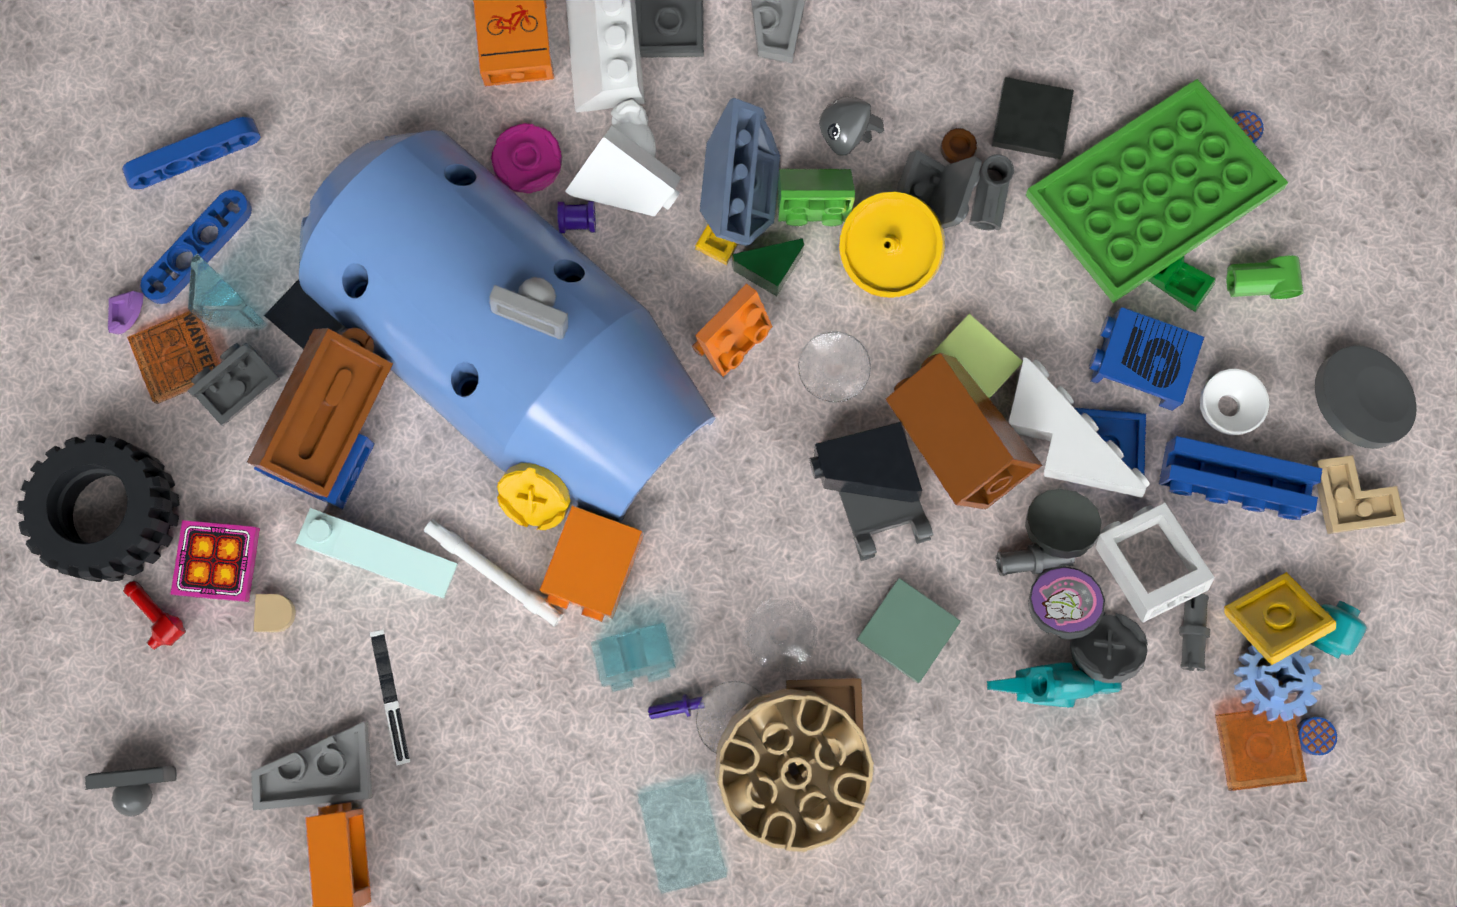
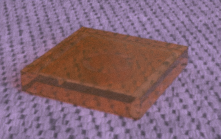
(1259, 750)

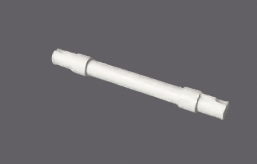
(456, 544)

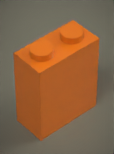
(591, 564)

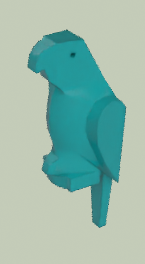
(1052, 685)

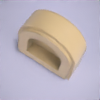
(273, 613)

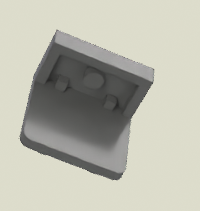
(940, 186)

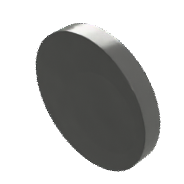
(1365, 397)

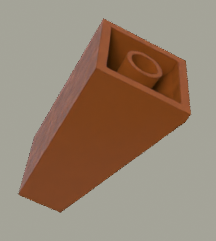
(961, 433)

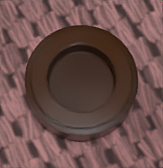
(958, 145)

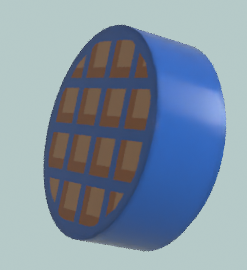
(1250, 124)
(1317, 736)

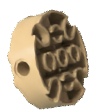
(831, 775)

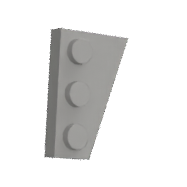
(777, 27)
(320, 774)

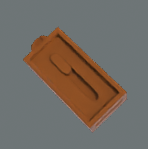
(321, 410)

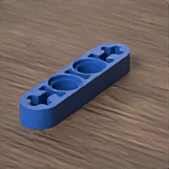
(191, 152)
(191, 242)

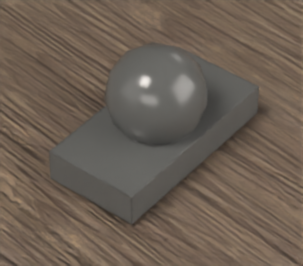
(132, 790)

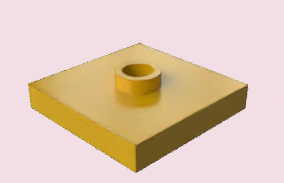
(1279, 618)

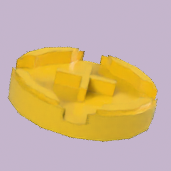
(533, 496)

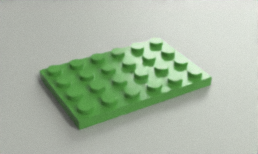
(1155, 190)

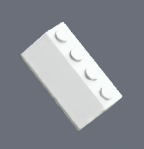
(604, 53)

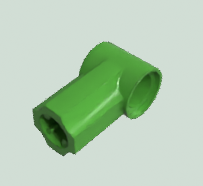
(1276, 277)

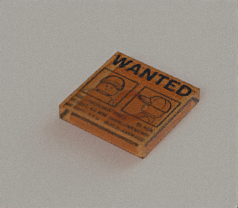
(173, 355)

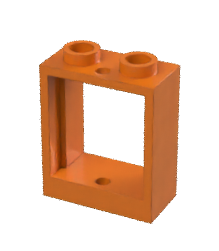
(338, 857)

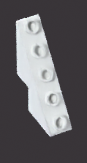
(1075, 447)

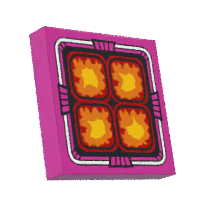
(215, 561)

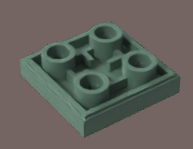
(908, 630)

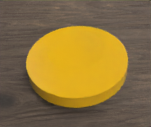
(892, 244)

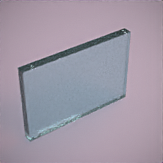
(682, 835)

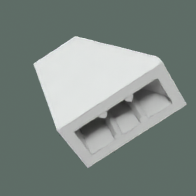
(625, 177)

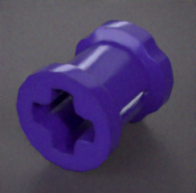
(576, 217)

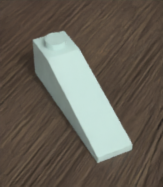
(376, 553)

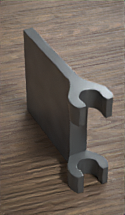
(874, 515)

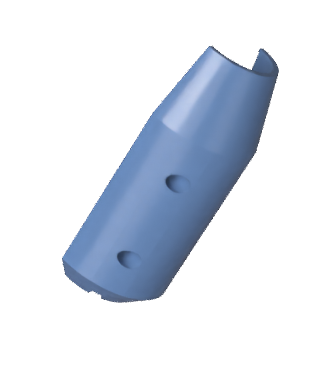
(409, 253)

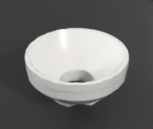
(1245, 390)

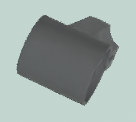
(991, 195)

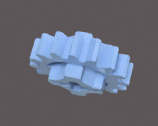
(1293, 673)

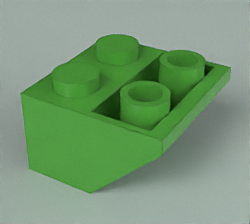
(815, 196)

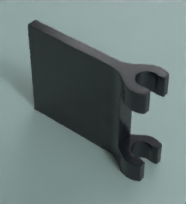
(299, 315)

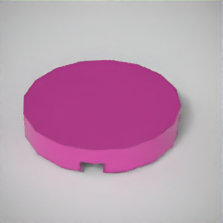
(529, 170)

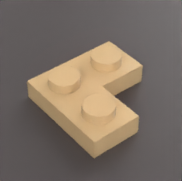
(1347, 506)

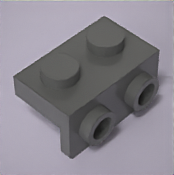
(233, 382)

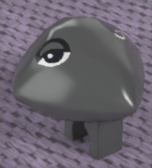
(848, 123)

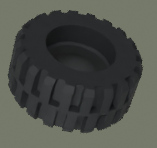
(52, 499)

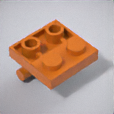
(733, 331)

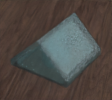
(217, 302)

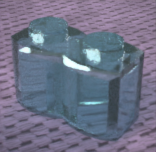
(634, 656)

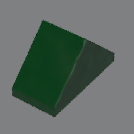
(769, 265)

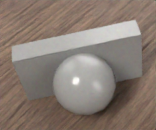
(531, 307)

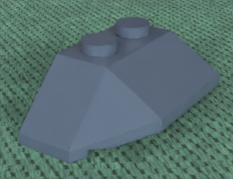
(740, 174)

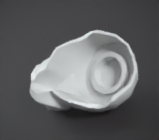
(632, 122)

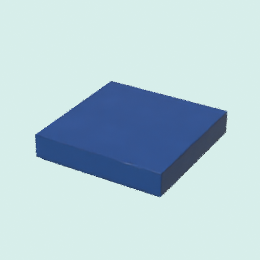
(1124, 430)

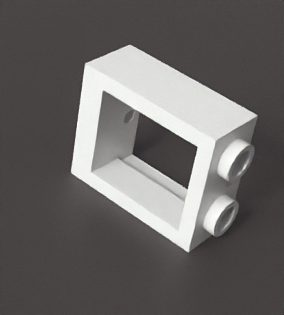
(1166, 597)

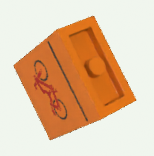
(512, 41)

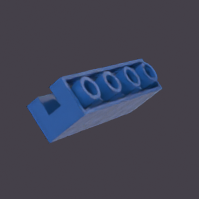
(1239, 477)

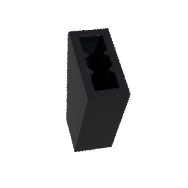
(869, 464)

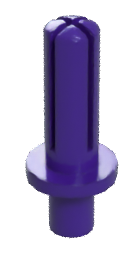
(676, 707)

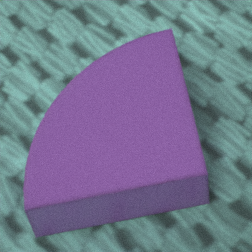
(124, 311)

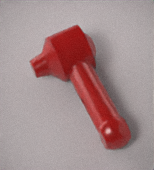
(165, 627)

